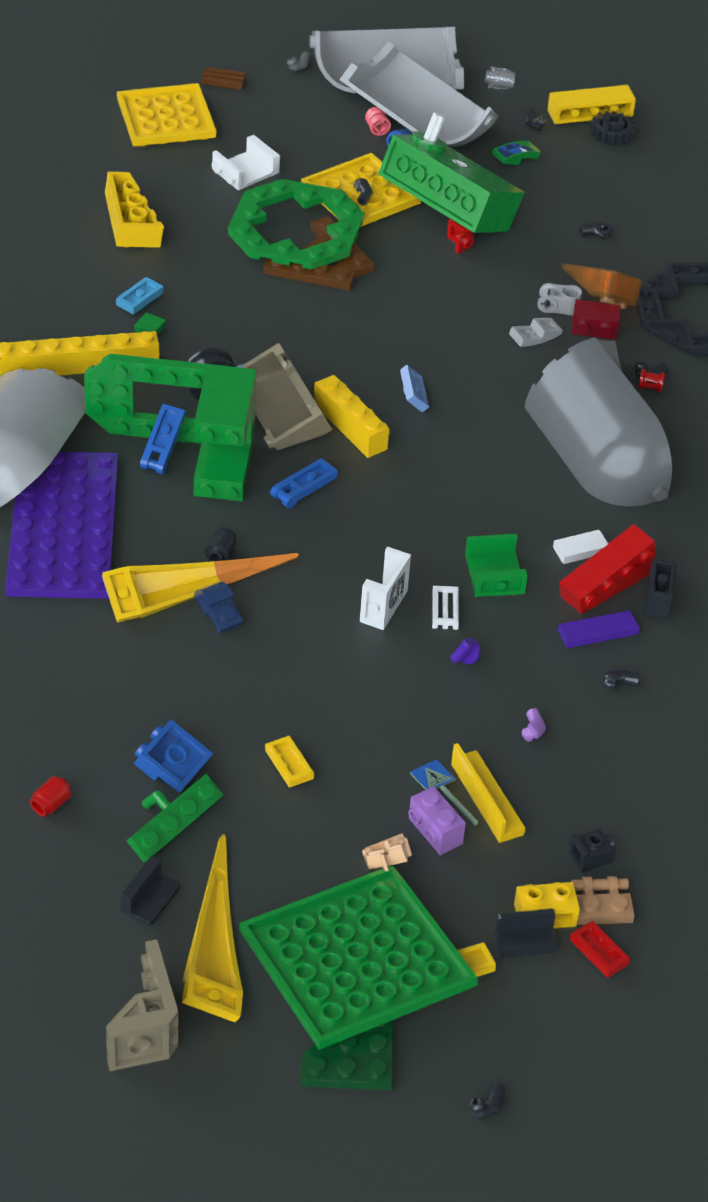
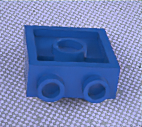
(172, 756)

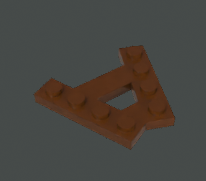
(337, 276)

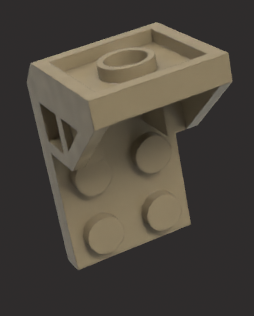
(140, 1035)

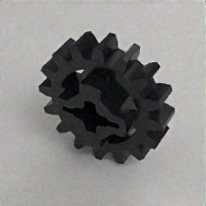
(613, 127)

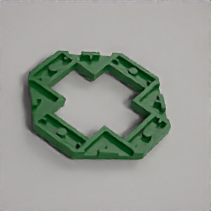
(343, 233)

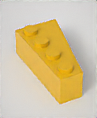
(129, 214)

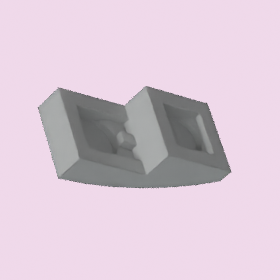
(538, 332)

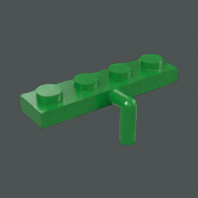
(173, 817)

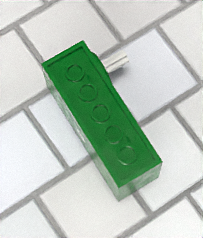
(450, 181)

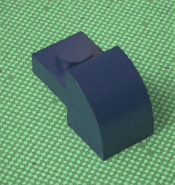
(218, 604)

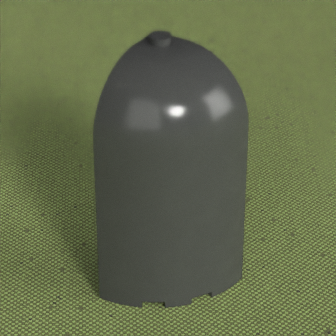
(602, 427)

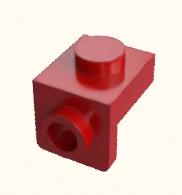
(459, 235)

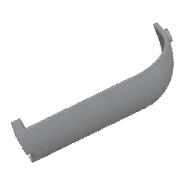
(426, 46)
(414, 94)
(35, 422)

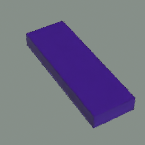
(598, 629)

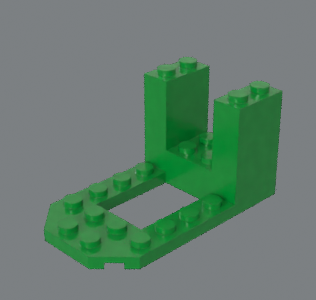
(221, 424)

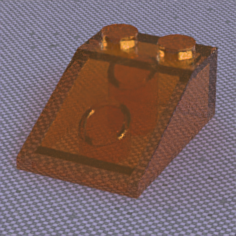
(608, 285)

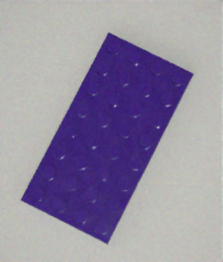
(64, 529)

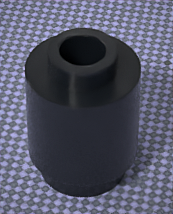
(221, 545)

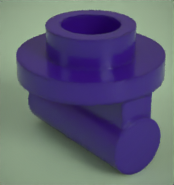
(467, 652)

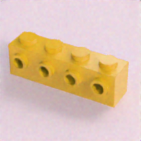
(586, 103)
(351, 416)

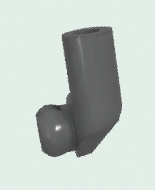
(296, 65)

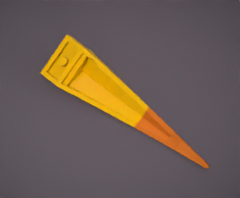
(152, 588)

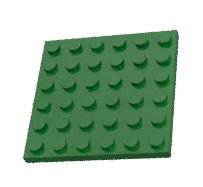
(357, 956)

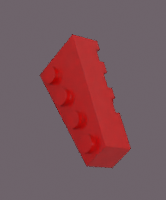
(609, 570)

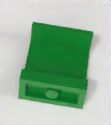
(494, 565)

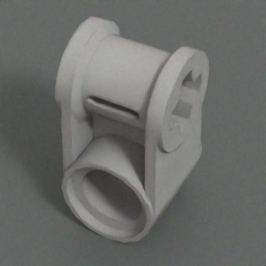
(561, 298)

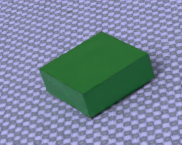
(150, 323)

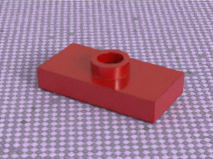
(600, 949)

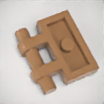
(604, 908)

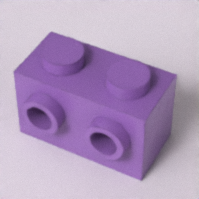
(437, 820)

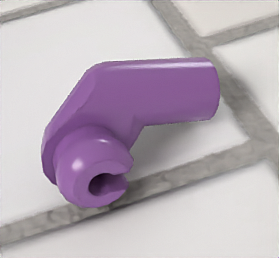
(535, 727)

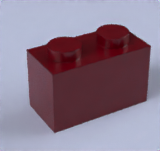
(595, 319)

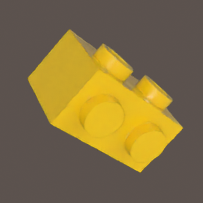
(550, 896)

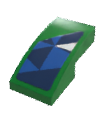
(514, 152)

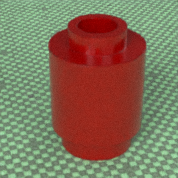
(50, 796)

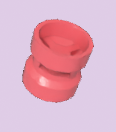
(377, 121)

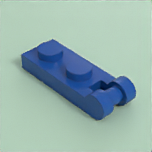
(163, 438)
(304, 482)

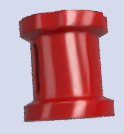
(651, 380)

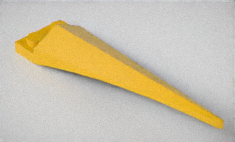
(212, 967)

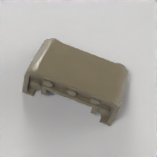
(284, 401)

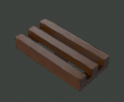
(223, 78)

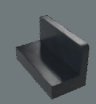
(148, 893)
(526, 933)

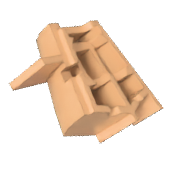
(387, 852)

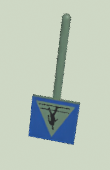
(438, 776)

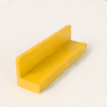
(487, 794)

